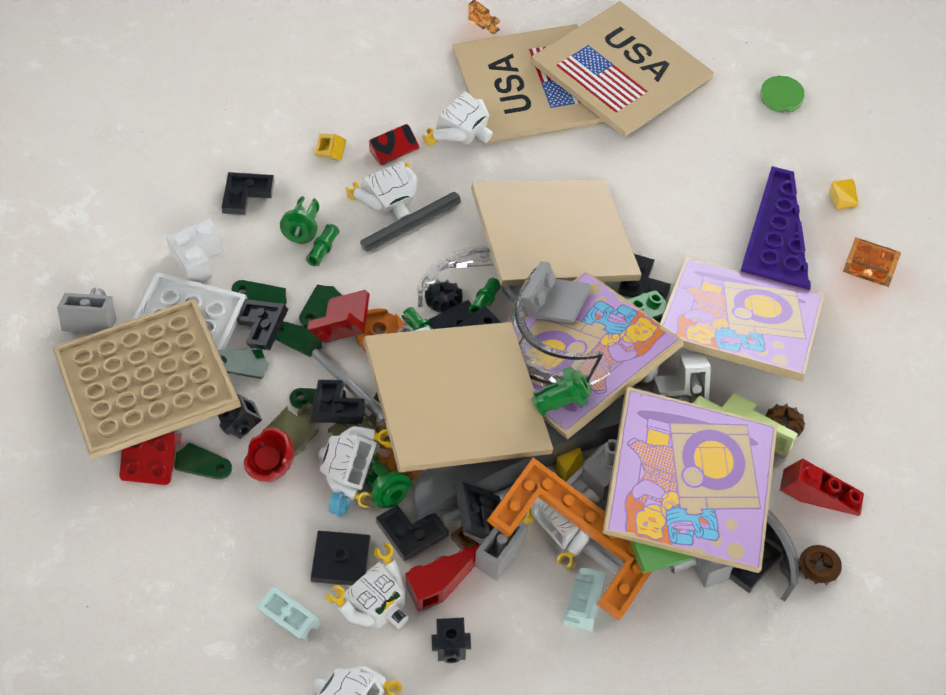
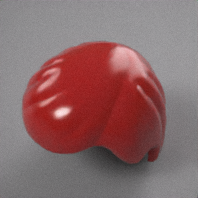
(269, 455)

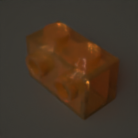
(874, 261)

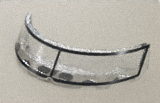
(547, 363)

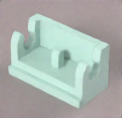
(583, 599)
(288, 613)

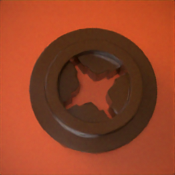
(796, 420)
(830, 560)

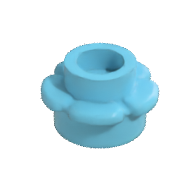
(339, 504)

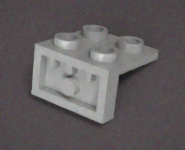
(553, 298)

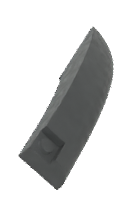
(436, 486)

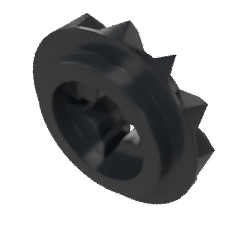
(437, 302)

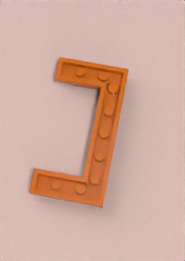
(540, 482)

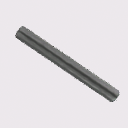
(410, 221)

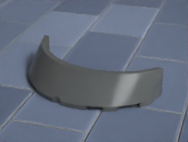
(789, 564)

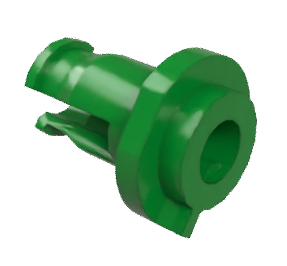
(300, 225)
(563, 392)
(387, 486)

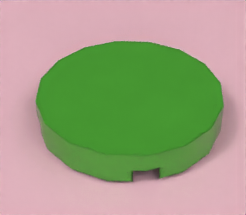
(782, 93)

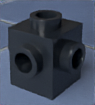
(240, 420)
(451, 640)

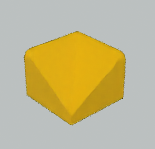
(330, 146)
(844, 194)
(569, 464)

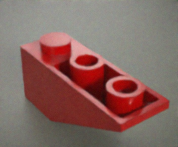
(819, 488)
(437, 580)

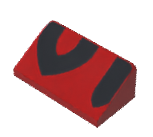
(393, 144)

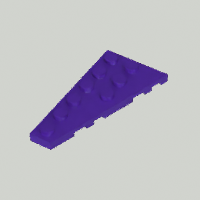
(777, 236)

